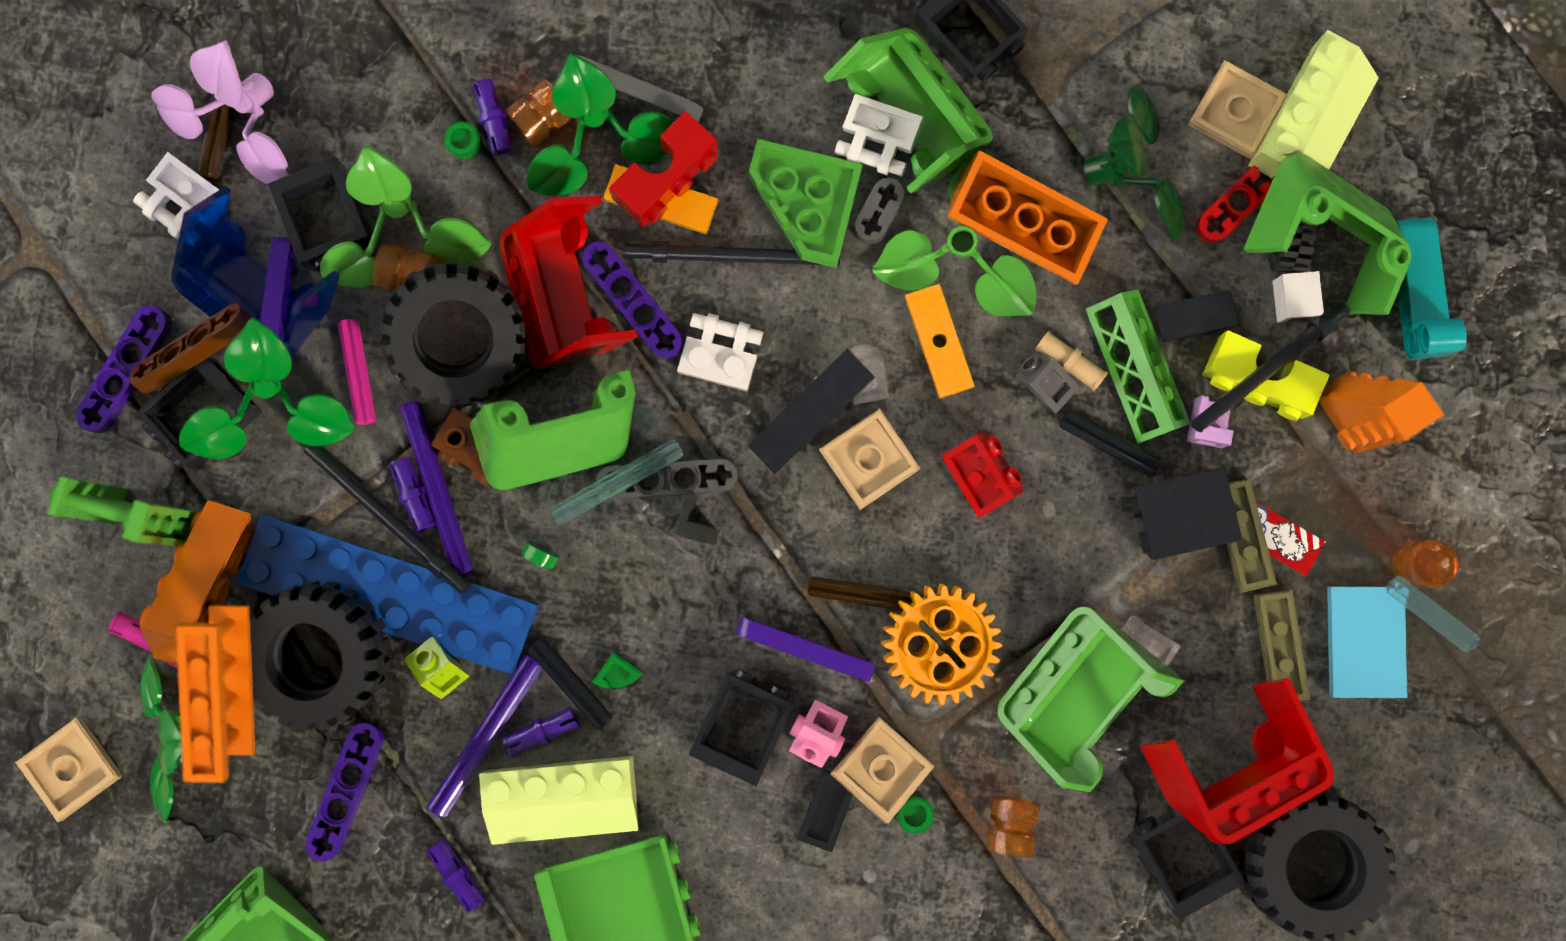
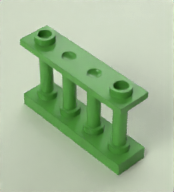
(105, 503)

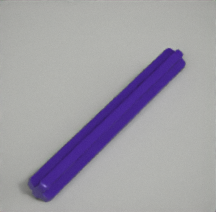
(435, 486)
(484, 736)

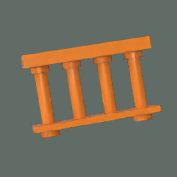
(215, 692)

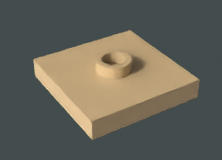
(1237, 109)
(869, 459)
(69, 769)
(882, 770)

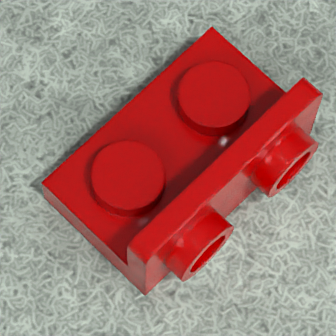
(983, 473)

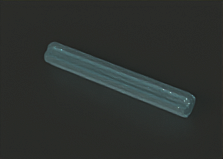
(616, 482)

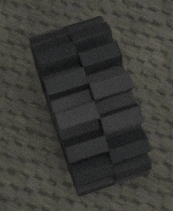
(1299, 251)

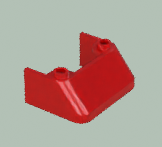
(549, 284)
(1287, 772)

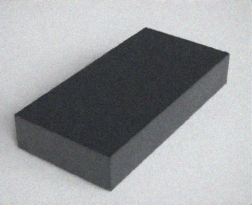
(825, 813)

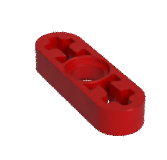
(1227, 225)

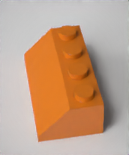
(1025, 216)

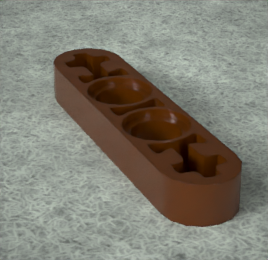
(189, 349)

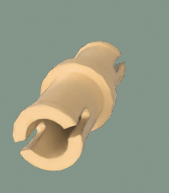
(1072, 361)

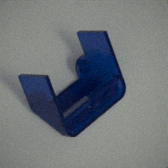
(217, 273)

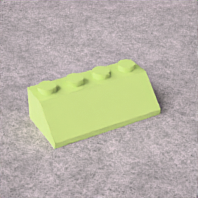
(1319, 105)
(559, 800)

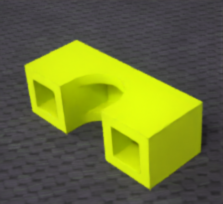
(1293, 393)

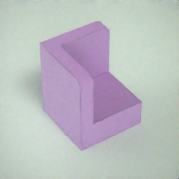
(1216, 434)

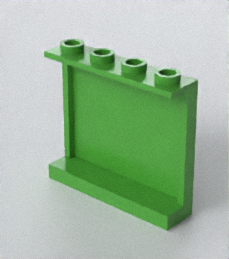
(619, 895)

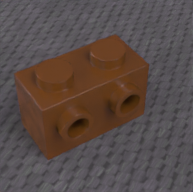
(458, 445)

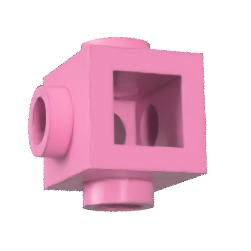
(818, 734)

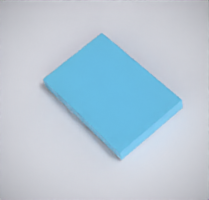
(1366, 643)

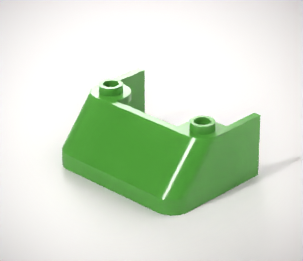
(910, 77)
(1313, 195)

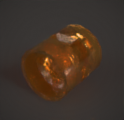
(536, 114)
(394, 264)
(1433, 562)
(1013, 826)

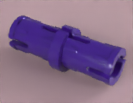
(492, 116)
(412, 495)
(541, 732)
(456, 875)

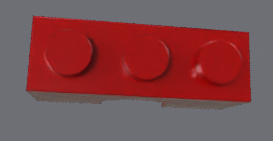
(646, 194)

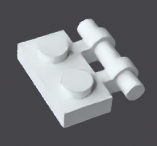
(882, 125)
(174, 182)
(716, 362)

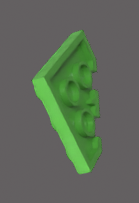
(807, 196)

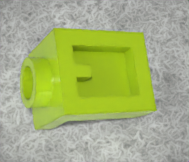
(435, 668)

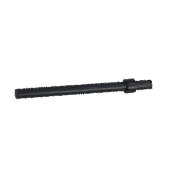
(661, 252)
(1316, 331)
(436, 563)

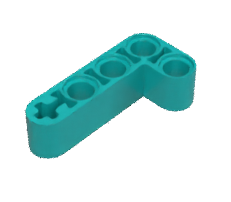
(1423, 297)

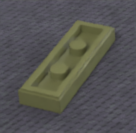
(1251, 555)
(1281, 639)

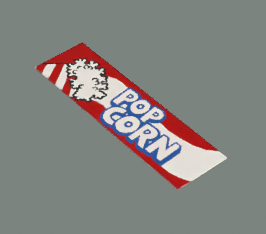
(1288, 541)

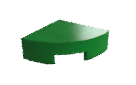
(617, 673)

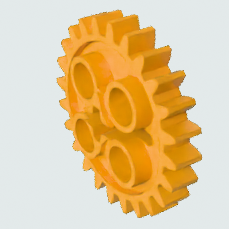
(919, 666)

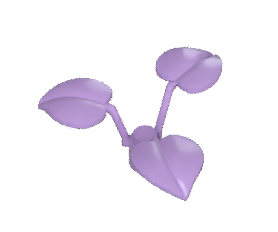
(218, 75)

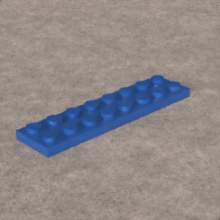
(408, 597)

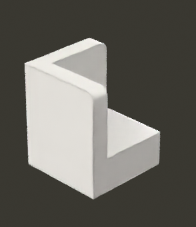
(1297, 296)

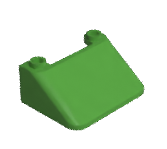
(1077, 692)

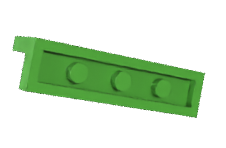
(1148, 359)

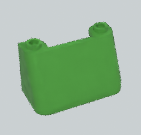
(525, 454)
(259, 912)

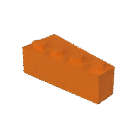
(1377, 410)
(197, 576)

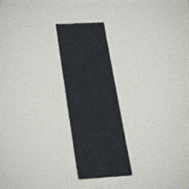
(811, 411)

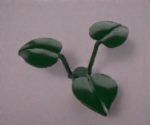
(1128, 153)

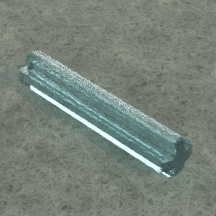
(1432, 614)

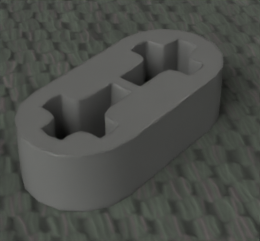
(872, 207)

